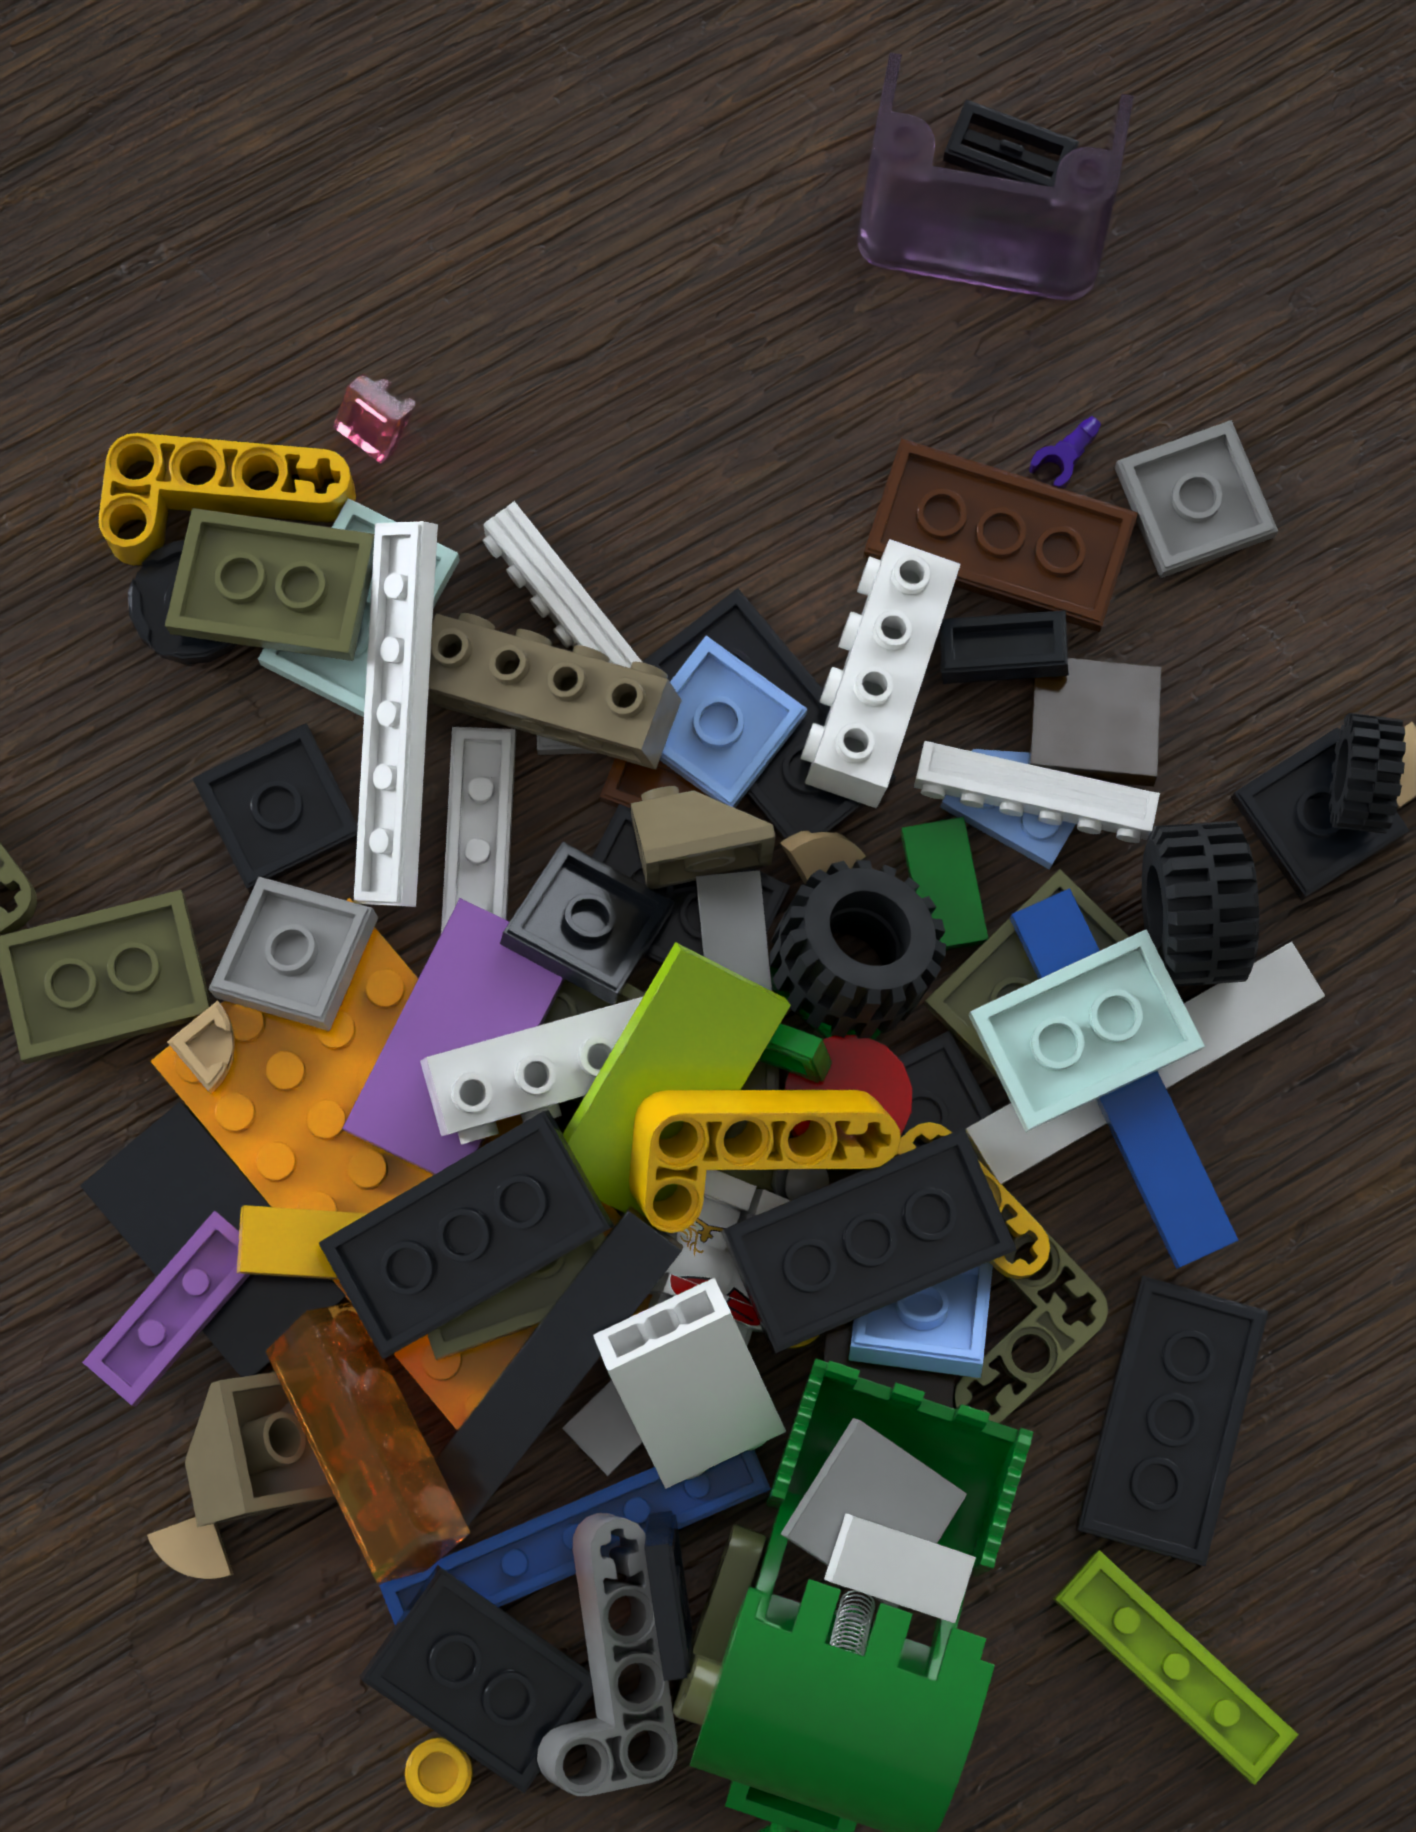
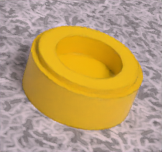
(438, 1772)

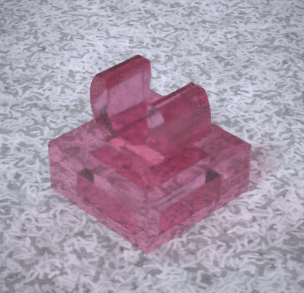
(373, 417)

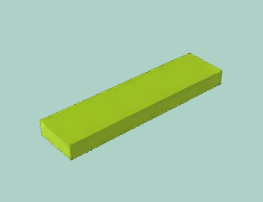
(1175, 1667)

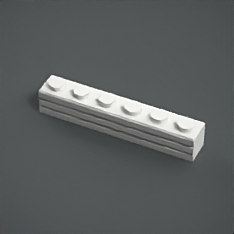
(553, 586)
(1036, 791)

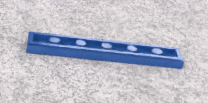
(1140, 1112)
(542, 1548)

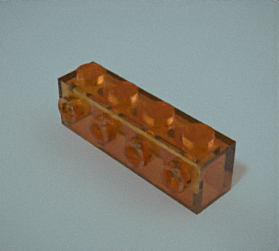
(367, 1442)

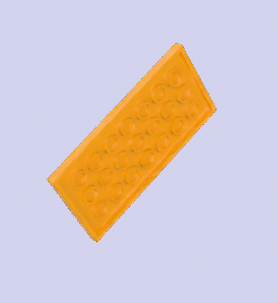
(284, 1124)

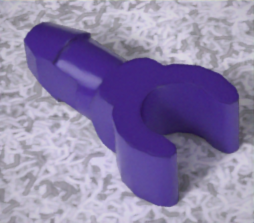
(1067, 451)

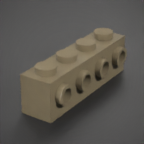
(551, 690)

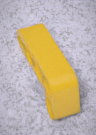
(226, 492)
(760, 1146)

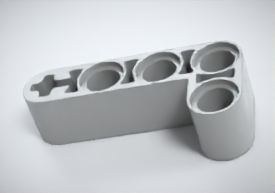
(608, 1655)

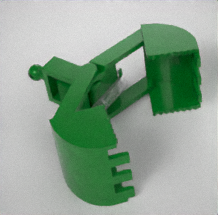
(844, 1717)

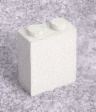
(689, 1383)

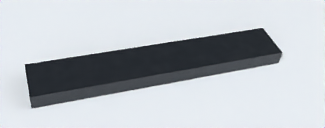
(553, 1360)

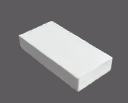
(900, 1568)

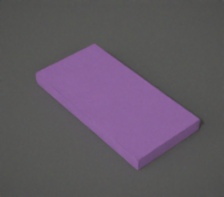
(463, 997)

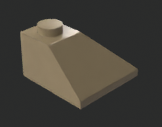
(695, 837)
(250, 1453)

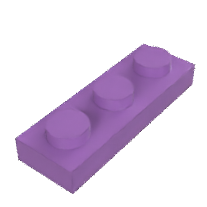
(170, 1312)

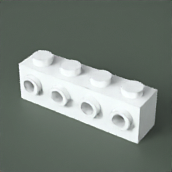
(881, 674)
(521, 1071)

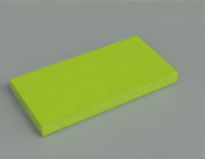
(688, 1033)

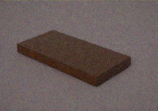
(1007, 532)

